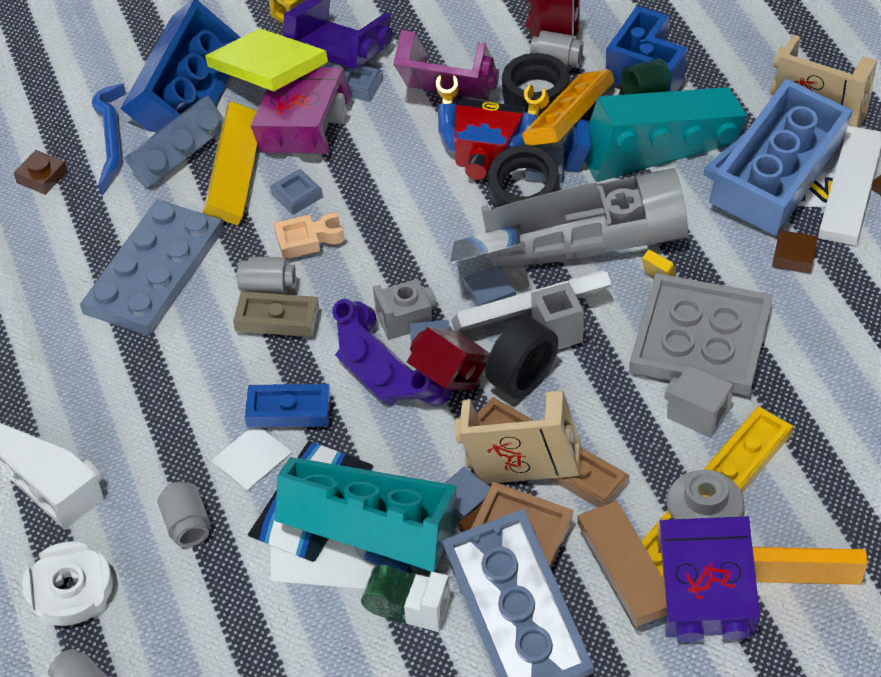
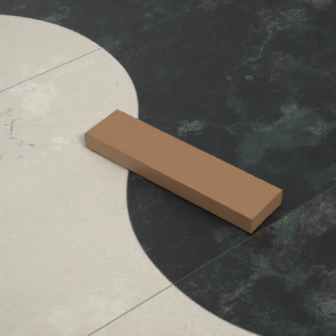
(598, 480)

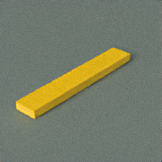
(739, 460)

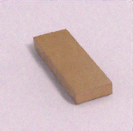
(625, 562)

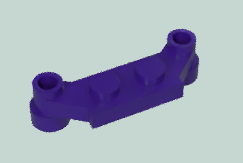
(376, 363)

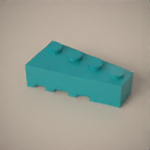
(659, 128)
(368, 509)

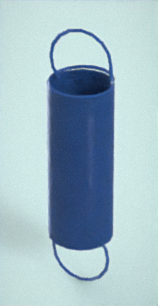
(377, 559)

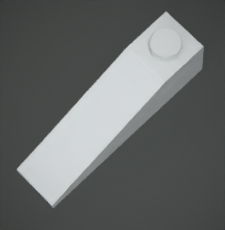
(50, 475)

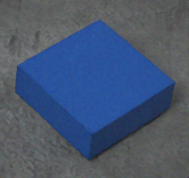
(577, 146)

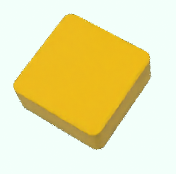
(655, 263)

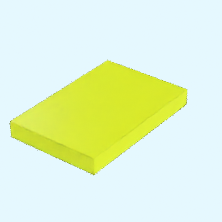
(266, 59)

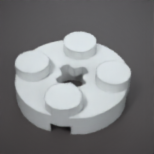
(73, 605)

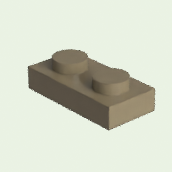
(276, 314)

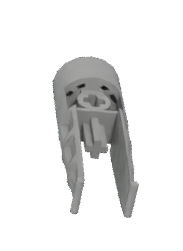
(592, 219)

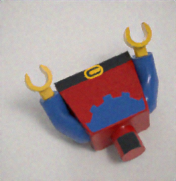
(483, 129)

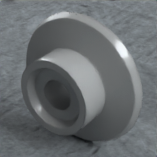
(686, 499)

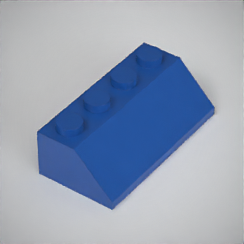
(177, 68)

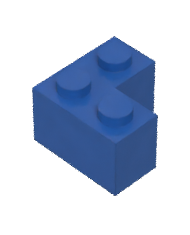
(644, 39)

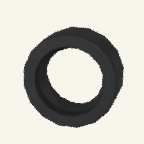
(532, 67)
(517, 158)
(521, 357)

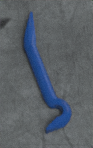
(111, 134)

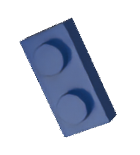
(288, 405)

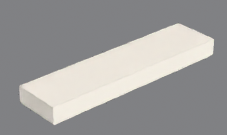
(851, 186)
(521, 303)

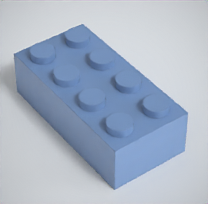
(780, 156)

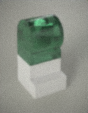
(407, 596)

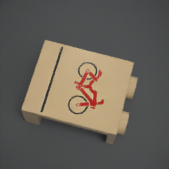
(839, 86)
(524, 448)

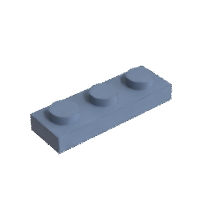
(175, 141)

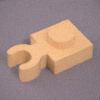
(302, 235)

